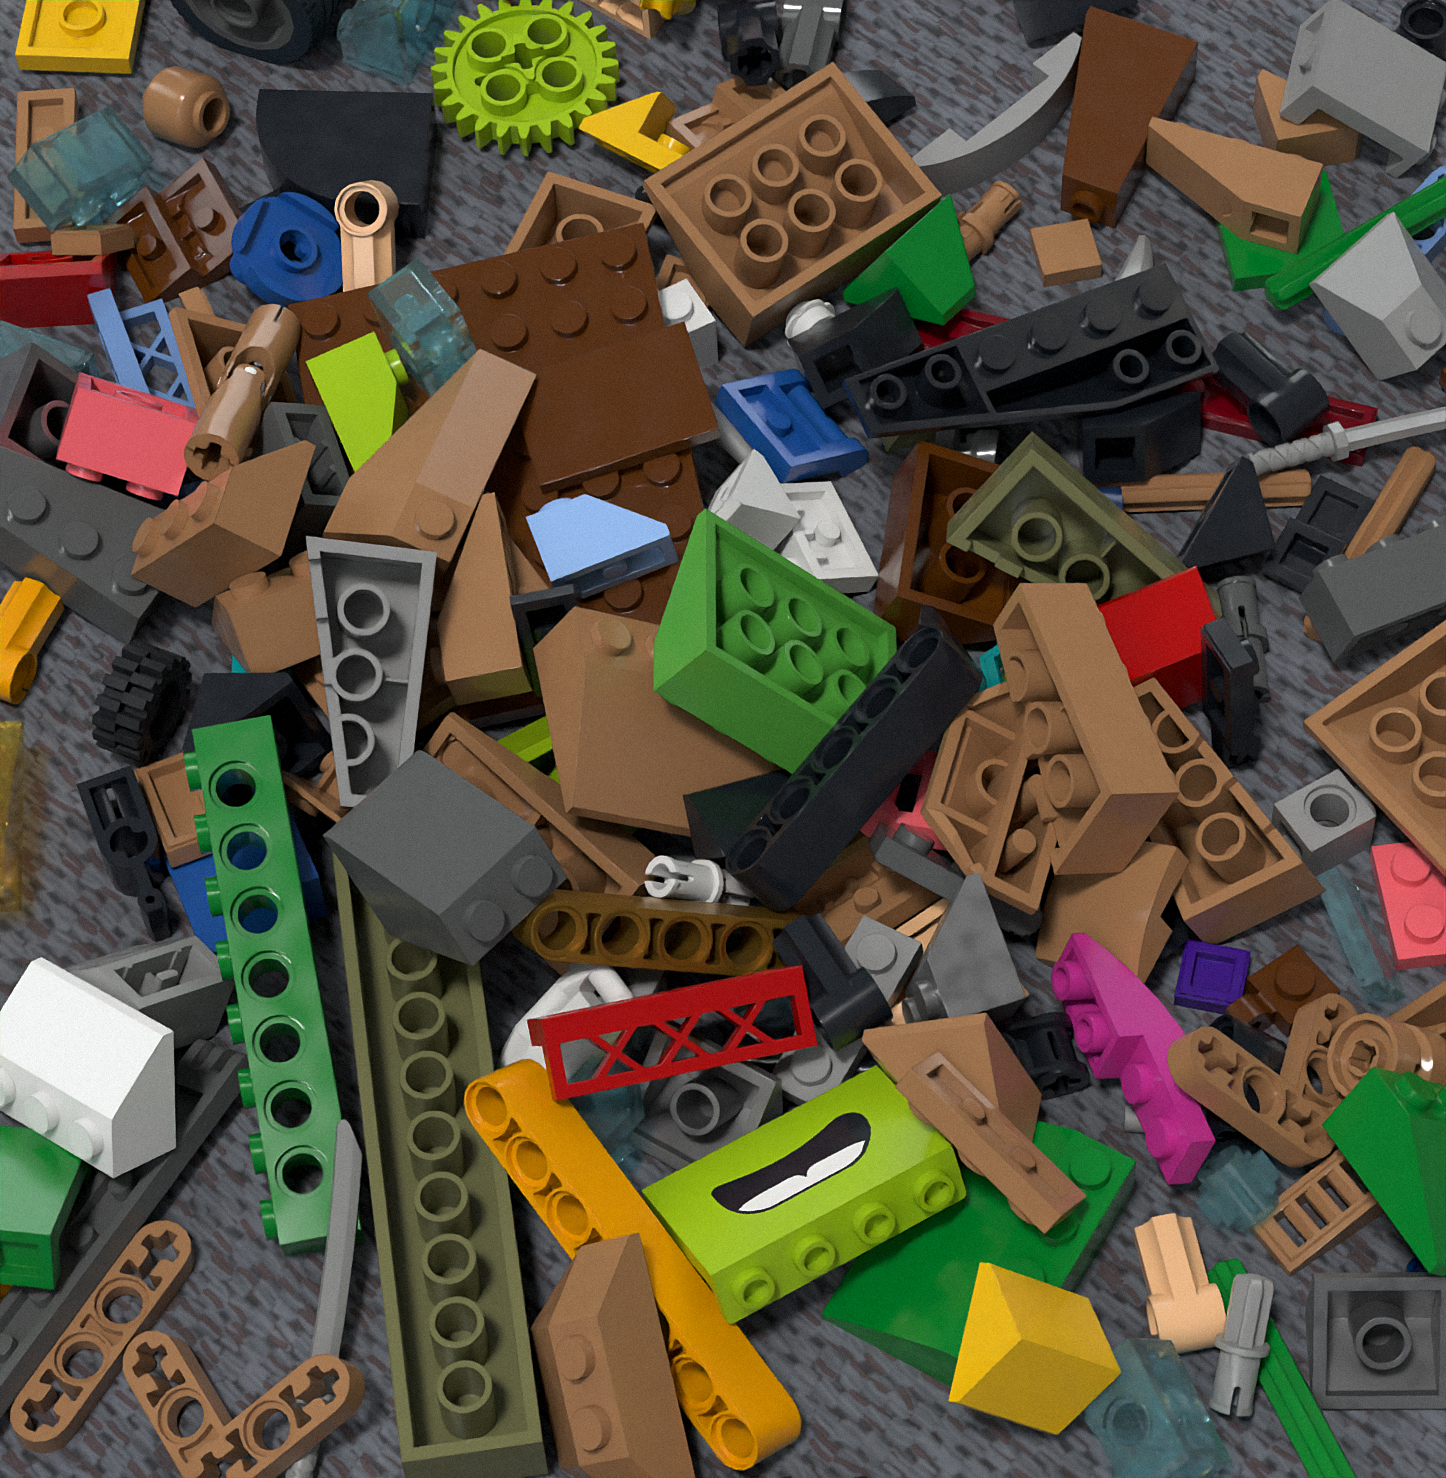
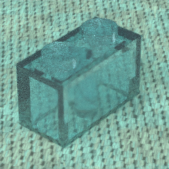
(81, 170)

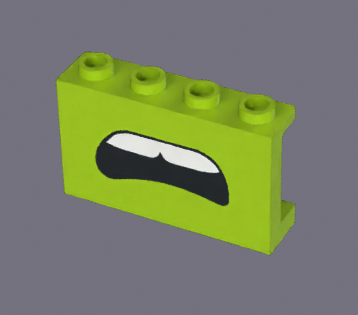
(806, 1192)

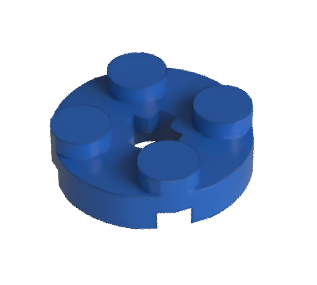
(265, 269)

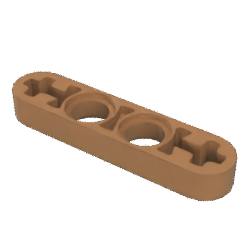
(94, 1331)

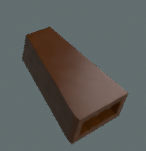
(1121, 83)

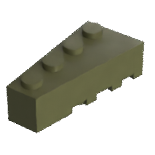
(1056, 527)

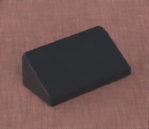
(724, 811)

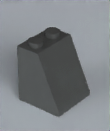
(443, 860)

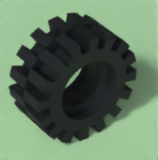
(141, 702)

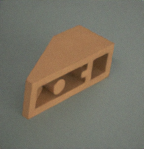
(476, 628)

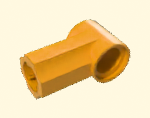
(25, 623)

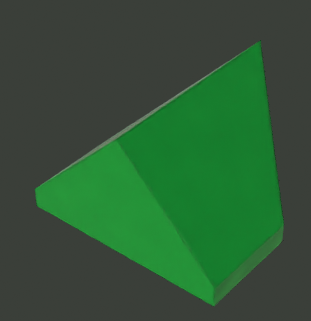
(925, 266)

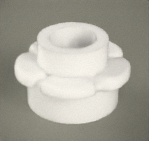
(807, 315)

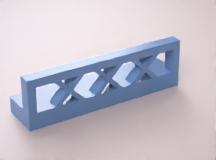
(123, 355)

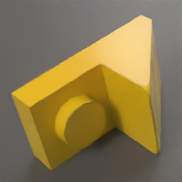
(637, 131)

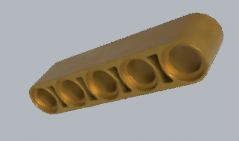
(643, 933)

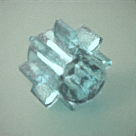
(1237, 1188)

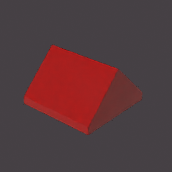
(51, 288)
(1160, 633)

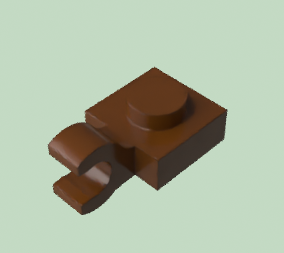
(1280, 990)

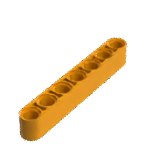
(590, 1200)

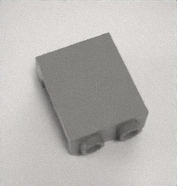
(1367, 82)

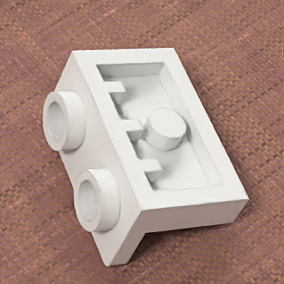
(826, 539)

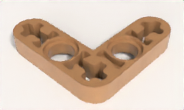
(1291, 1111)
(221, 1436)

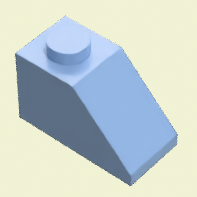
(598, 543)

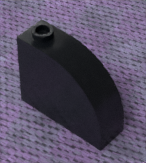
(338, 138)

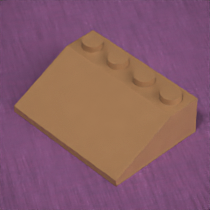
(789, 202)
(1393, 740)
(618, 742)

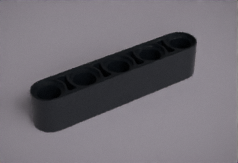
(854, 769)

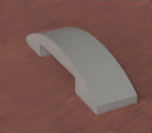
(962, 164)

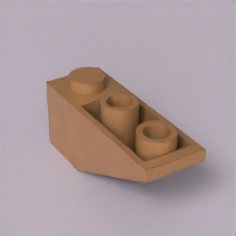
(1243, 186)

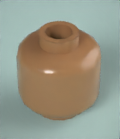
(185, 107)

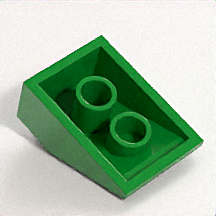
(1397, 1145)

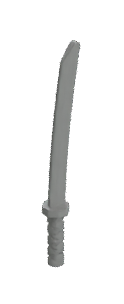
(1337, 442)
(336, 1269)

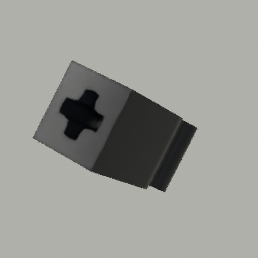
(128, 837)

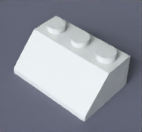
(86, 1070)

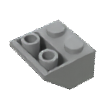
(168, 982)

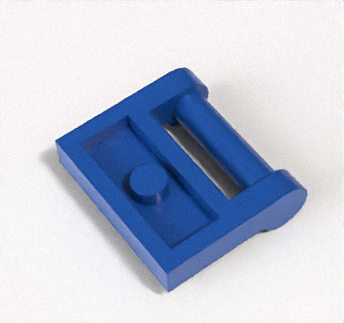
(789, 426)

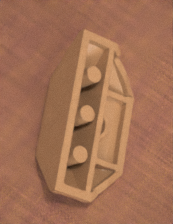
(986, 801)
(609, 1369)

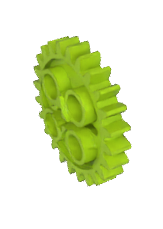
(524, 74)

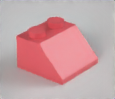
(126, 437)

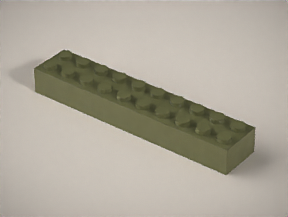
(439, 1209)

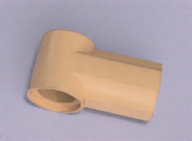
(367, 248)
(1179, 1297)

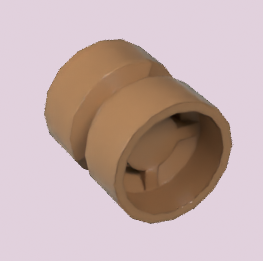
(1386, 1044)

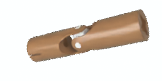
(243, 392)

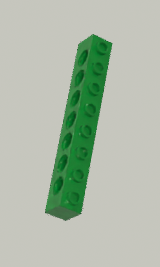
(250, 755)

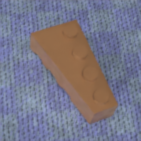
(1084, 728)

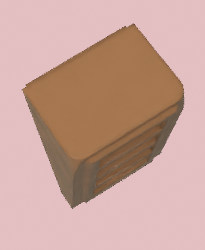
(1340, 1225)

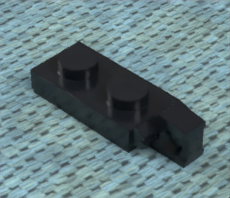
(1229, 693)

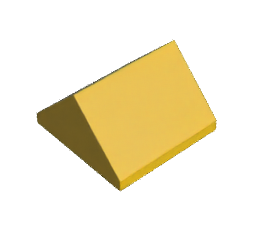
(1030, 1352)

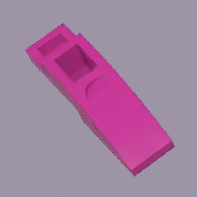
(1128, 1038)

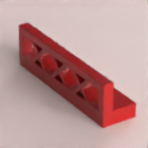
(671, 1005)

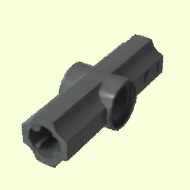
(808, 38)

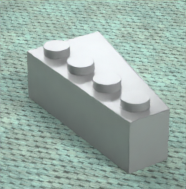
(372, 650)

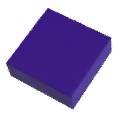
(1211, 976)

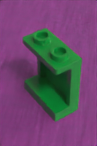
(35, 1201)

